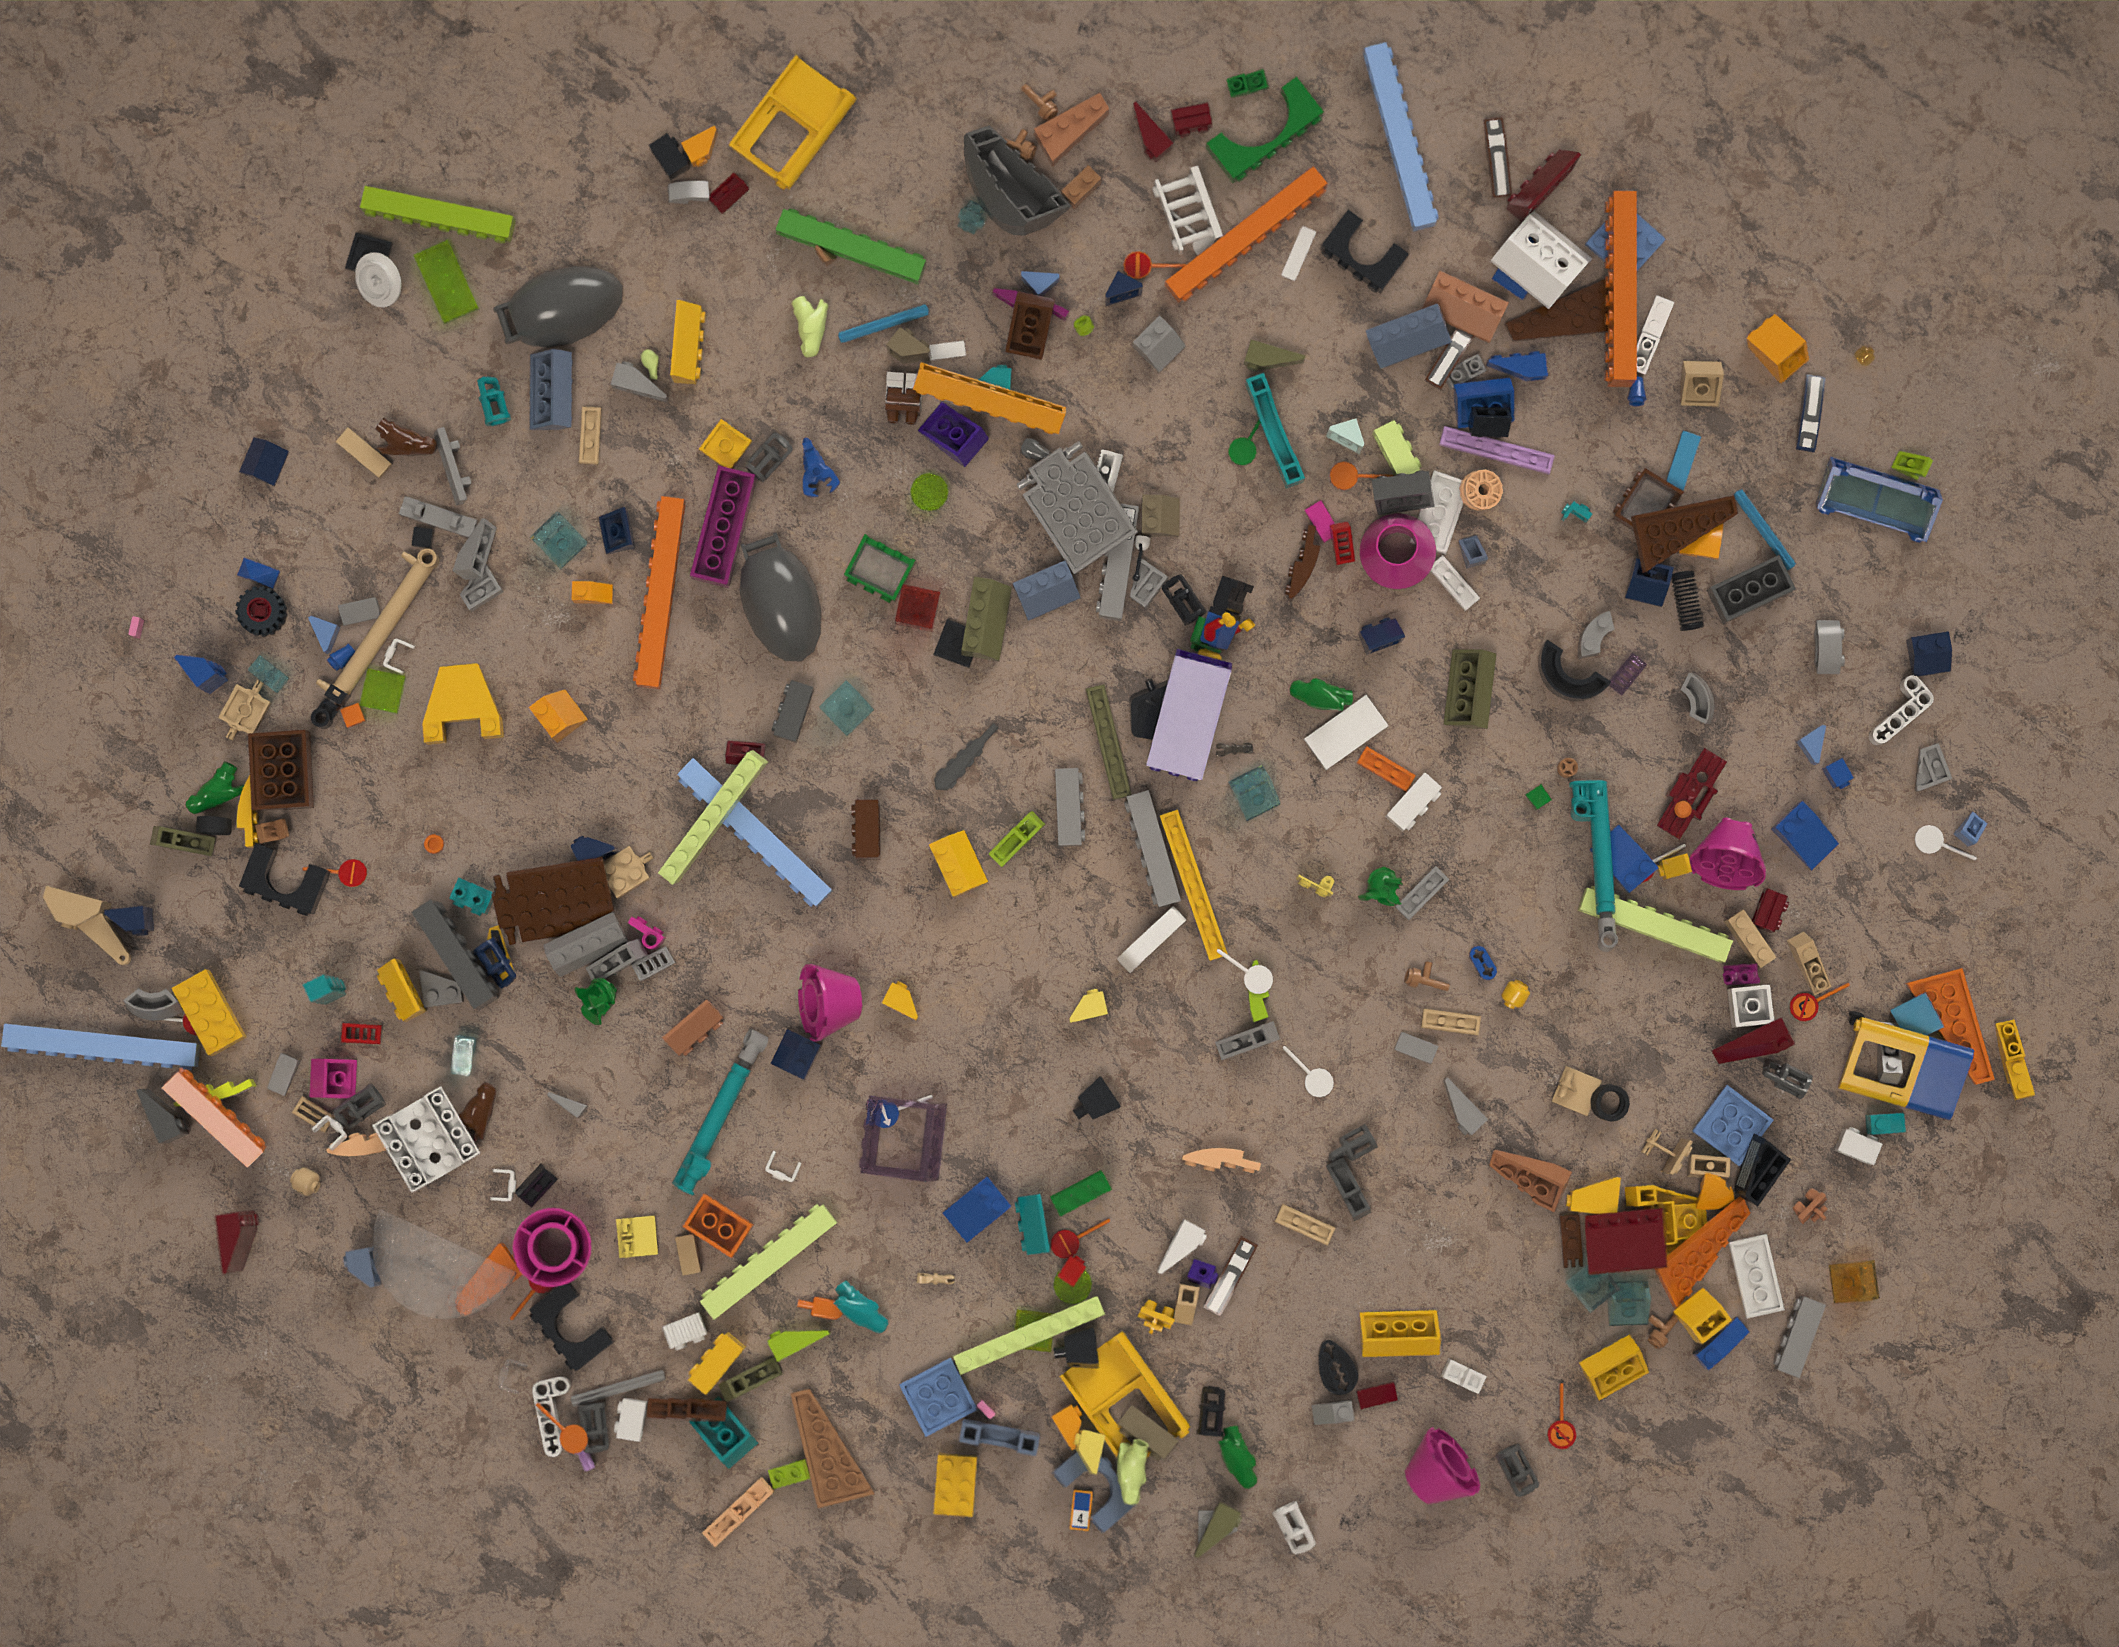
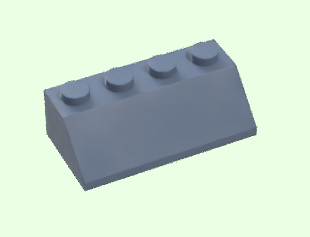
(1409, 336)
(550, 390)

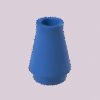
(1637, 393)
(340, 657)

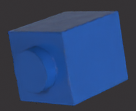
(1838, 774)

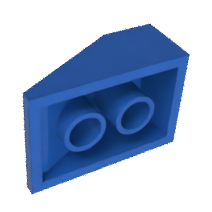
(1805, 835)
(1629, 860)
(977, 1209)

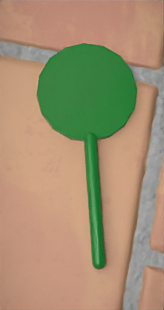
(1243, 450)

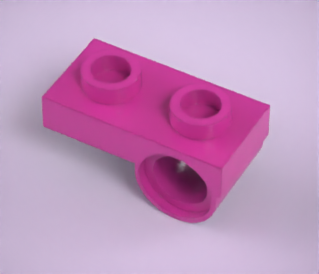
(640, 924)

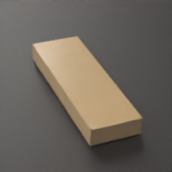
(590, 435)
(363, 453)
(1450, 1022)
(1305, 1224)

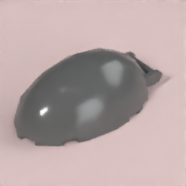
(561, 306)
(780, 600)

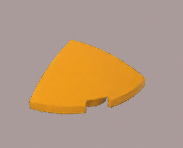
(1706, 545)
(1714, 1193)

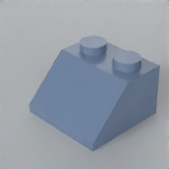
(362, 1265)

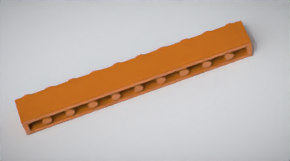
(1246, 234)
(660, 592)

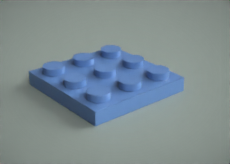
(1647, 242)
(1731, 1124)
(938, 1397)

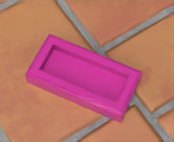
(1321, 519)

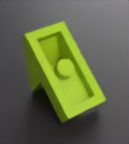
(1912, 464)

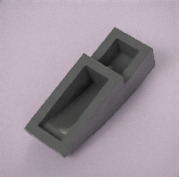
(1348, 1189)

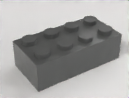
(1751, 589)

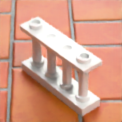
(1200, 196)

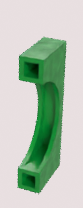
(1238, 159)

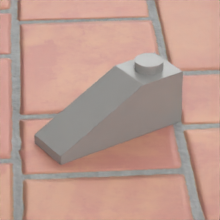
(633, 381)
(474, 553)
(617, 960)
(1247, 1040)
(1464, 1111)

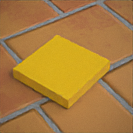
(725, 445)

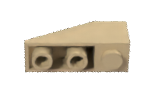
(1809, 962)

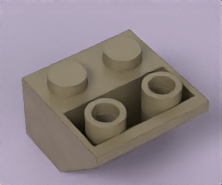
(907, 348)

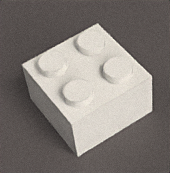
(1750, 1006)

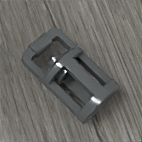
(771, 454)
(1781, 1075)
(354, 1108)
(1348, 1148)
(600, 1425)
(1518, 1471)

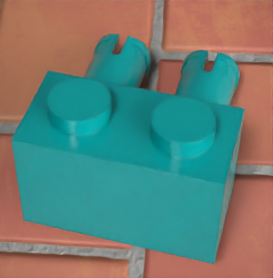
(471, 895)

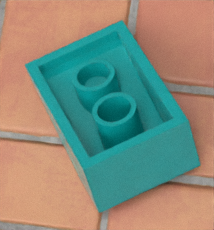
(726, 1439)

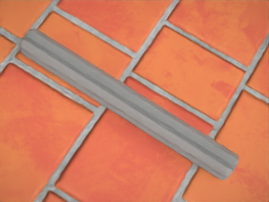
(618, 1388)

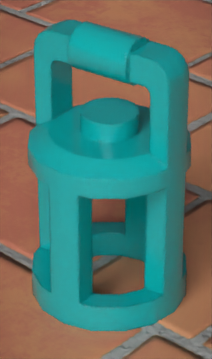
(493, 395)

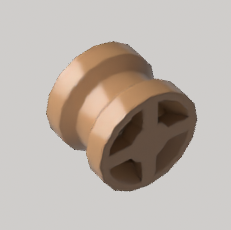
(1570, 765)

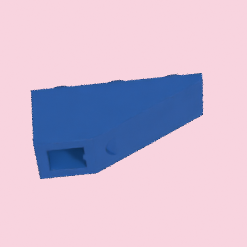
(1526, 367)

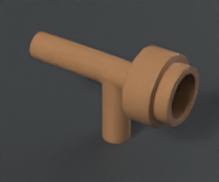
(1048, 109)
(1028, 148)
(1413, 978)
(1657, 1338)

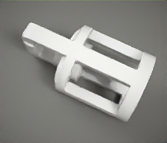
(1297, 1532)

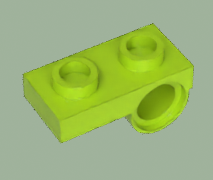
(789, 1474)

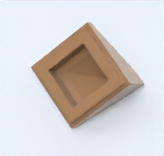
(825, 256)

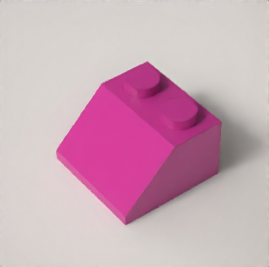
(333, 1078)

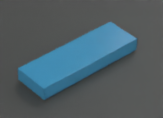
(1683, 459)

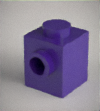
(1197, 1272)

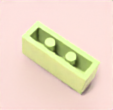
(1396, 449)

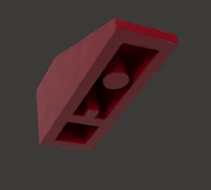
(1153, 139)

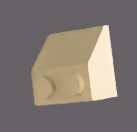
(1701, 383)

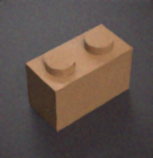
(1081, 187)

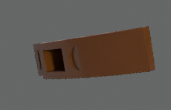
(1301, 571)

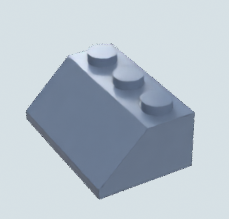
(1046, 590)

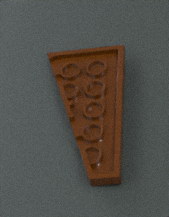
(1569, 316)
(1672, 529)

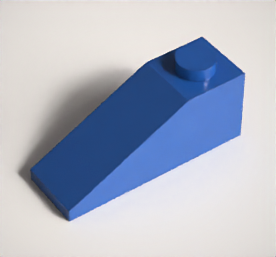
(1721, 1344)

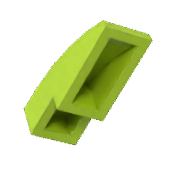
(1017, 838)
(1256, 1003)

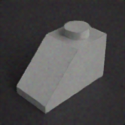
(1333, 1412)

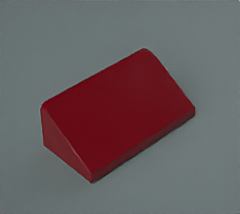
(728, 193)
(737, 750)
(1376, 1395)

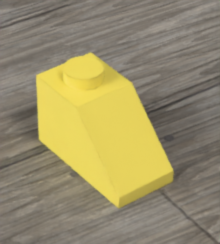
(1090, 1006)
(1089, 1449)

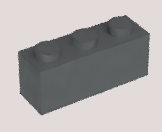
(792, 711)

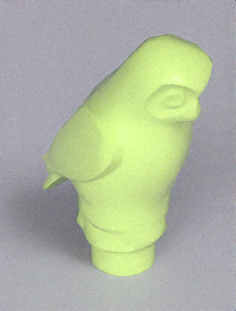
(810, 324)
(1131, 1470)

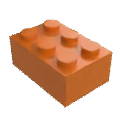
(718, 1225)

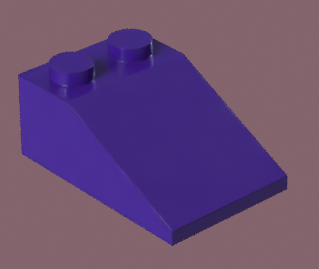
(954, 434)

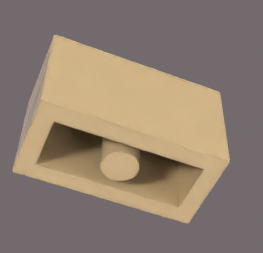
(1701, 1164)

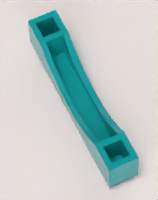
(1274, 432)

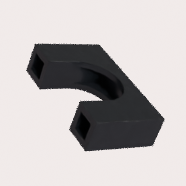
(1375, 275)
(257, 880)
(546, 1314)

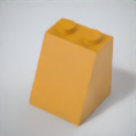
(1778, 348)
(558, 714)

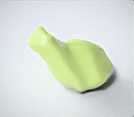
(650, 361)

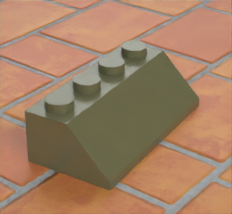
(986, 619)
(1470, 688)

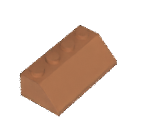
(1466, 306)

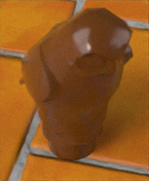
(403, 440)
(479, 1110)

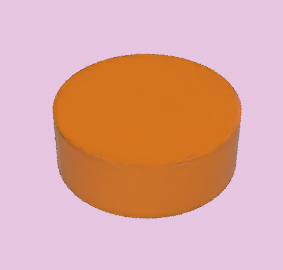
(434, 844)

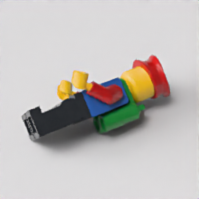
(1222, 619)

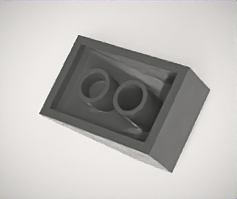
(164, 1120)

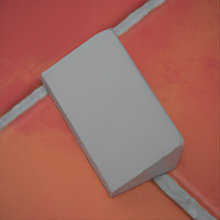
(359, 611)

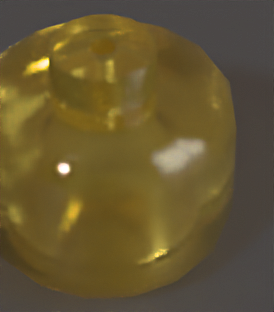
(1865, 355)

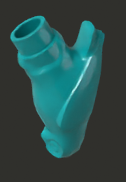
(859, 1308)

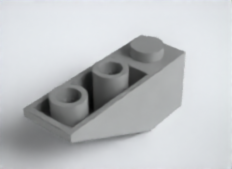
(1889, 1063)

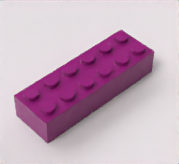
(723, 526)

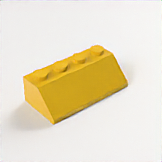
(686, 342)
(1399, 1333)

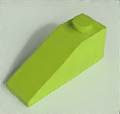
(789, 1342)

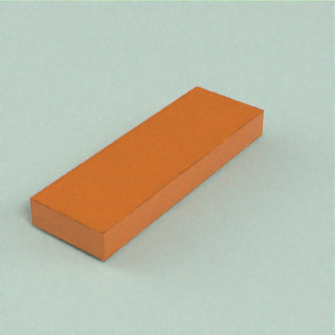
(1386, 769)

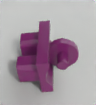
(1741, 974)

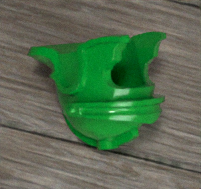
(1382, 887)
(596, 999)

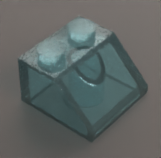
(558, 540)
(846, 708)
(1254, 792)
(1592, 1289)
(1630, 1304)

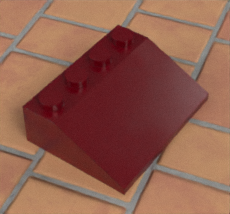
(1542, 184)
(235, 1238)
(1626, 1241)

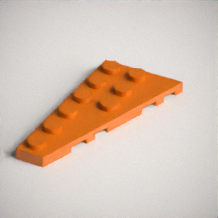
(1955, 1008)
(1699, 1252)

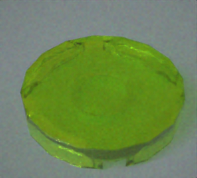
(929, 492)
(1074, 1294)

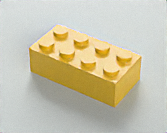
(209, 1012)

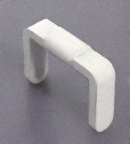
(390, 651)
(336, 1125)
(779, 1175)
(511, 1185)

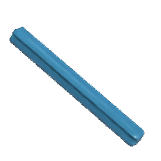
(883, 323)
(1764, 529)

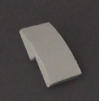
(689, 190)
(1466, 371)

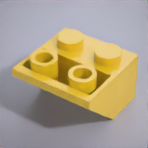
(1702, 1316)

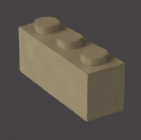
(1141, 1427)

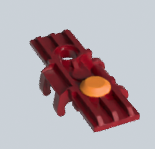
(1685, 791)

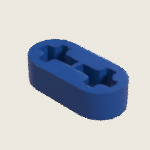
(1479, 966)

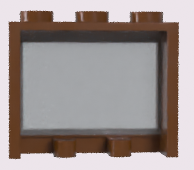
(1647, 495)

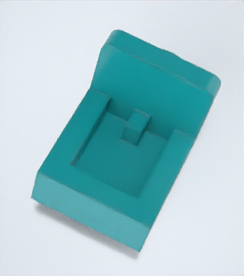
(1580, 511)

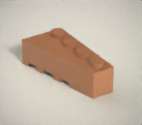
(1069, 128)

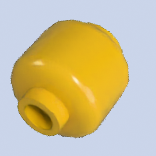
(1515, 994)

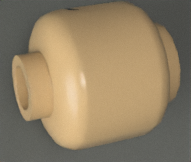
(305, 1181)

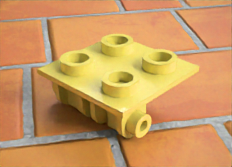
(1322, 889)
(637, 1236)

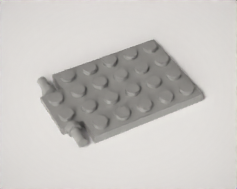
(1076, 507)

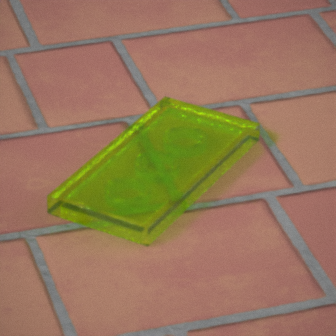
(446, 282)

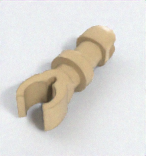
(924, 1278)

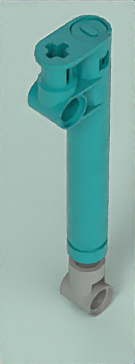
(1593, 799)
(695, 1162)

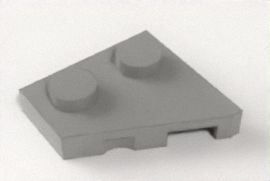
(1149, 584)
(481, 590)
(439, 990)

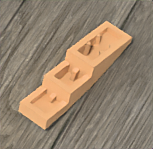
(738, 1512)

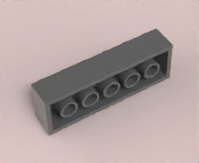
(455, 954)

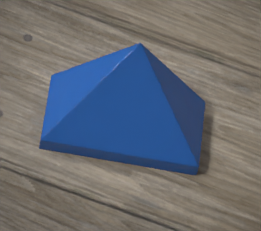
(258, 573)

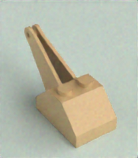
(88, 915)

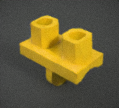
(1155, 1320)

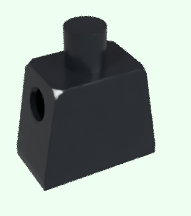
(1096, 1101)
(1079, 1349)

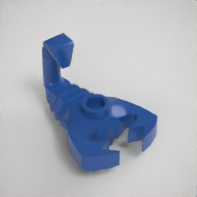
(816, 470)

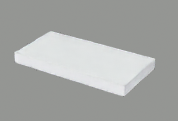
(1444, 516)
(1346, 732)
(1756, 1276)

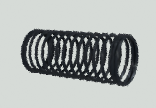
(1684, 575)

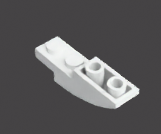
(1651, 332)

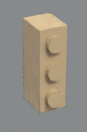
(1750, 939)

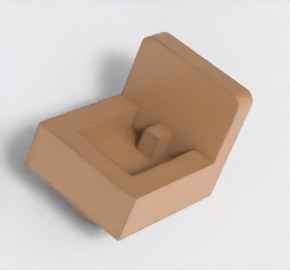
(272, 831)

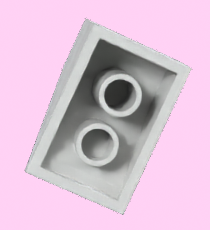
(1184, 1242)

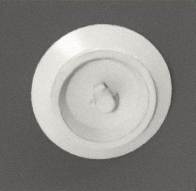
(378, 279)

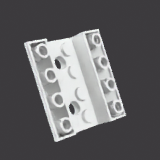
(1536, 264)
(439, 1133)

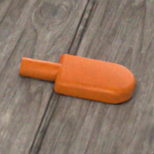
(821, 1308)

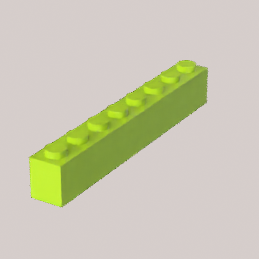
(437, 214)

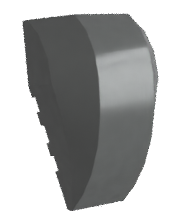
(1008, 186)

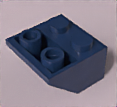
(1649, 586)

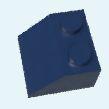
(1381, 636)
(1930, 654)
(590, 848)
(133, 919)
(796, 1054)

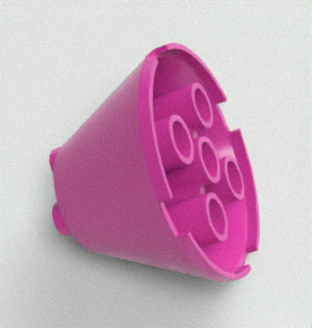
(1729, 857)

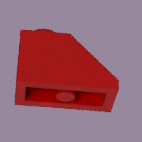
(1072, 1270)

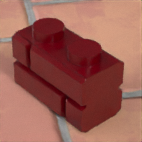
(1191, 119)
(1769, 910)

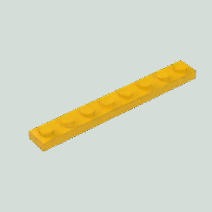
(1193, 884)

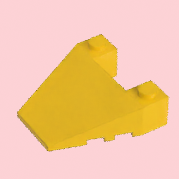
(461, 696)
(1679, 1211)

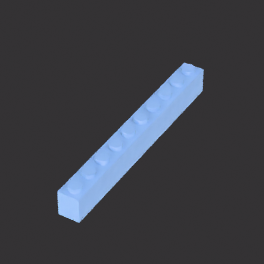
(1399, 136)
(759, 837)
(100, 1045)

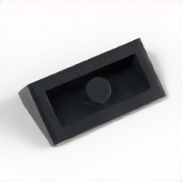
(535, 1185)

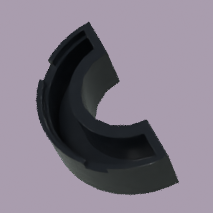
(1560, 683)

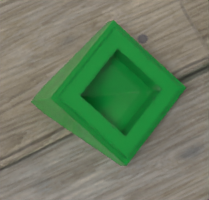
(1538, 797)

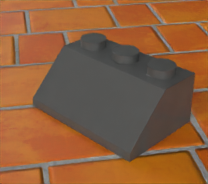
(1403, 492)

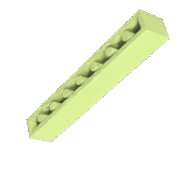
(713, 817)
(1662, 927)
(768, 1262)
(1029, 1335)

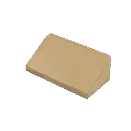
(688, 1254)

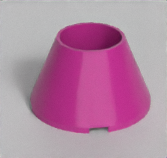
(1403, 574)
(827, 1001)
(527, 1247)
(1440, 1469)

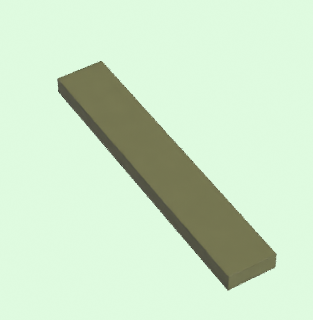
(1108, 742)

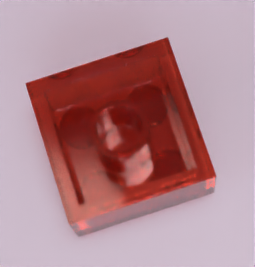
(917, 608)

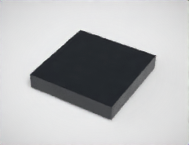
(363, 245)
(950, 644)

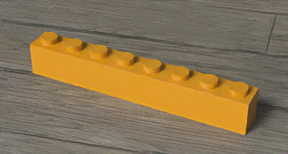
(989, 398)

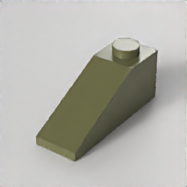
(1266, 356)
(182, 840)
(750, 1379)
(1220, 1525)

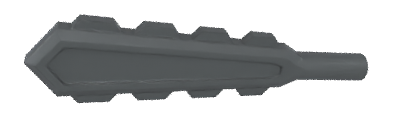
(947, 777)

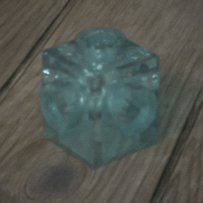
(971, 217)

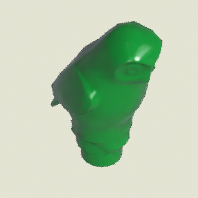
(1321, 694)
(215, 791)
(1238, 1457)

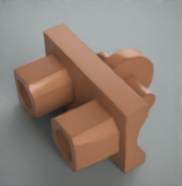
(1817, 1200)

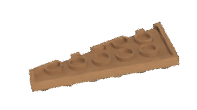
(829, 1462)

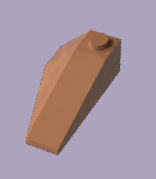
(1538, 1178)

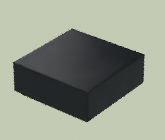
(422, 537)

